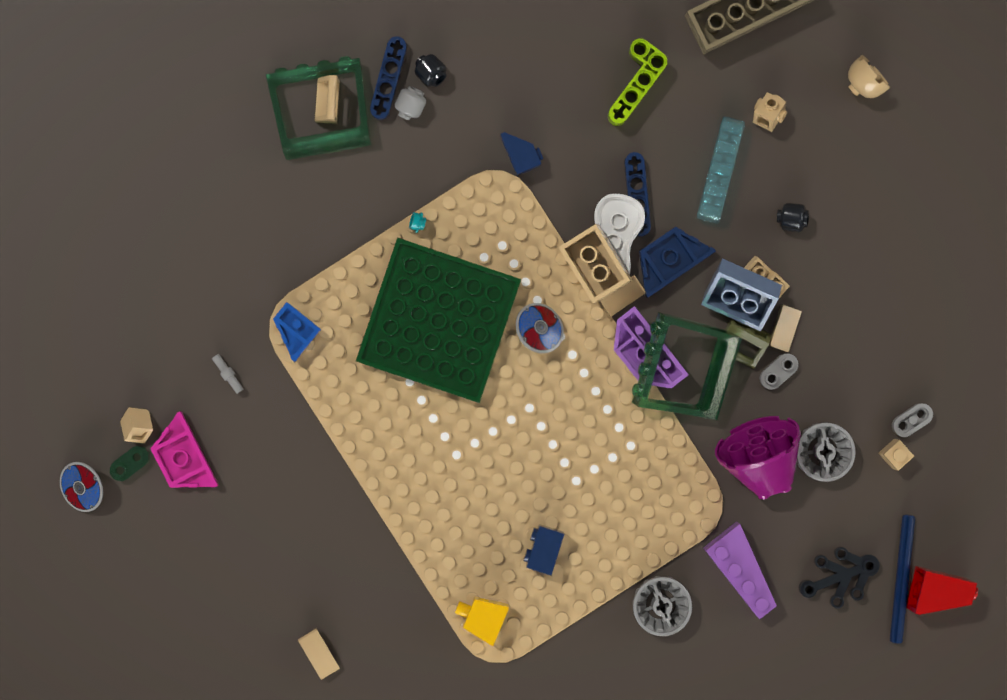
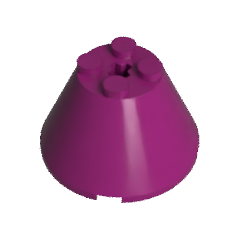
(762, 454)

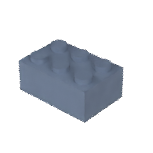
(741, 294)

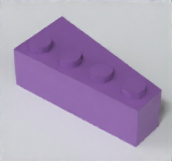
(738, 564)

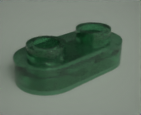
(129, 464)

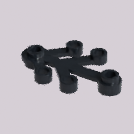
(843, 576)

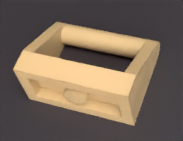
(327, 99)

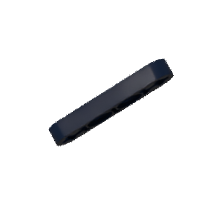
(385, 77)
(641, 193)

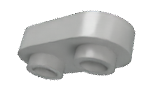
(779, 371)
(911, 420)

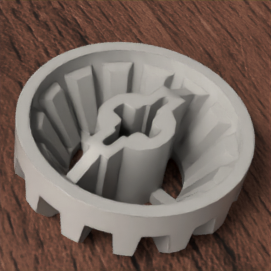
(845, 452)
(669, 623)

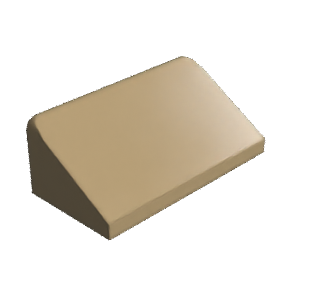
(784, 328)

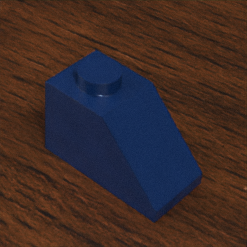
(521, 153)

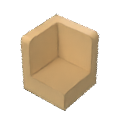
(136, 425)

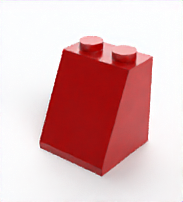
(939, 591)

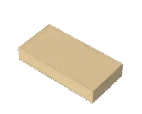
(622, 297)

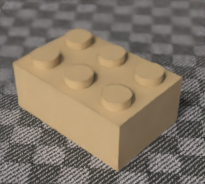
(595, 263)

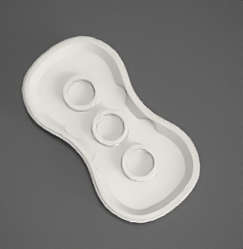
(621, 221)

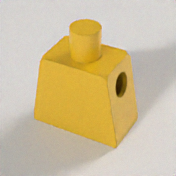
(483, 618)

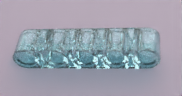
(720, 169)

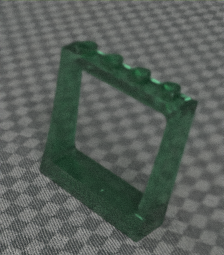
(328, 141)
(716, 378)

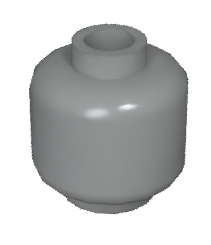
(410, 103)

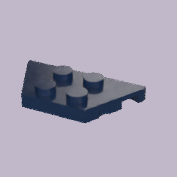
(670, 258)

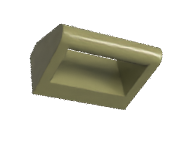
(754, 336)

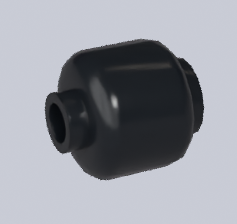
(430, 70)
(793, 217)

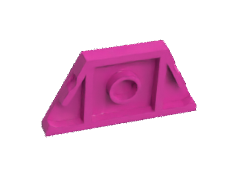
(182, 457)

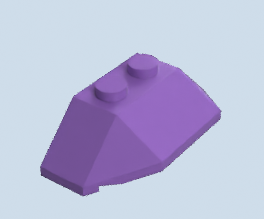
(629, 344)

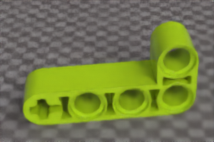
(634, 86)

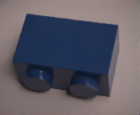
(544, 549)

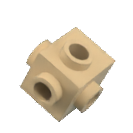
(769, 111)

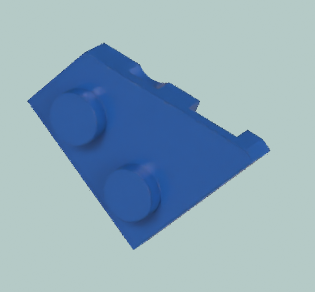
(295, 330)

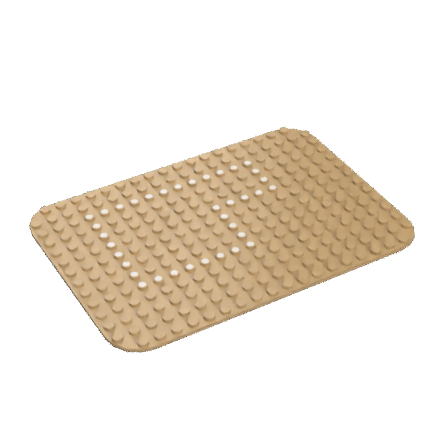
(541, 447)

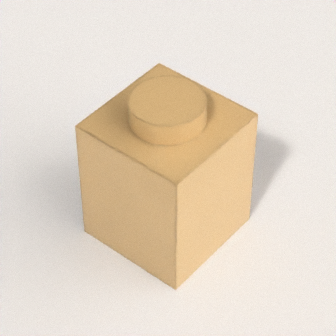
(896, 454)

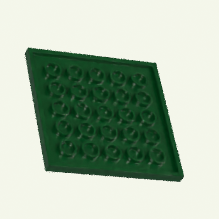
(438, 320)

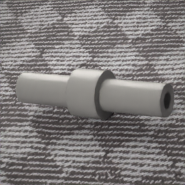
(227, 373)

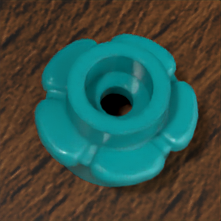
(417, 222)

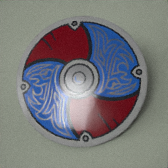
(539, 328)
(81, 486)

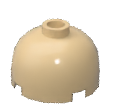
(866, 79)

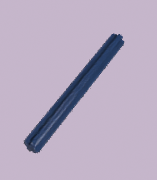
(902, 579)

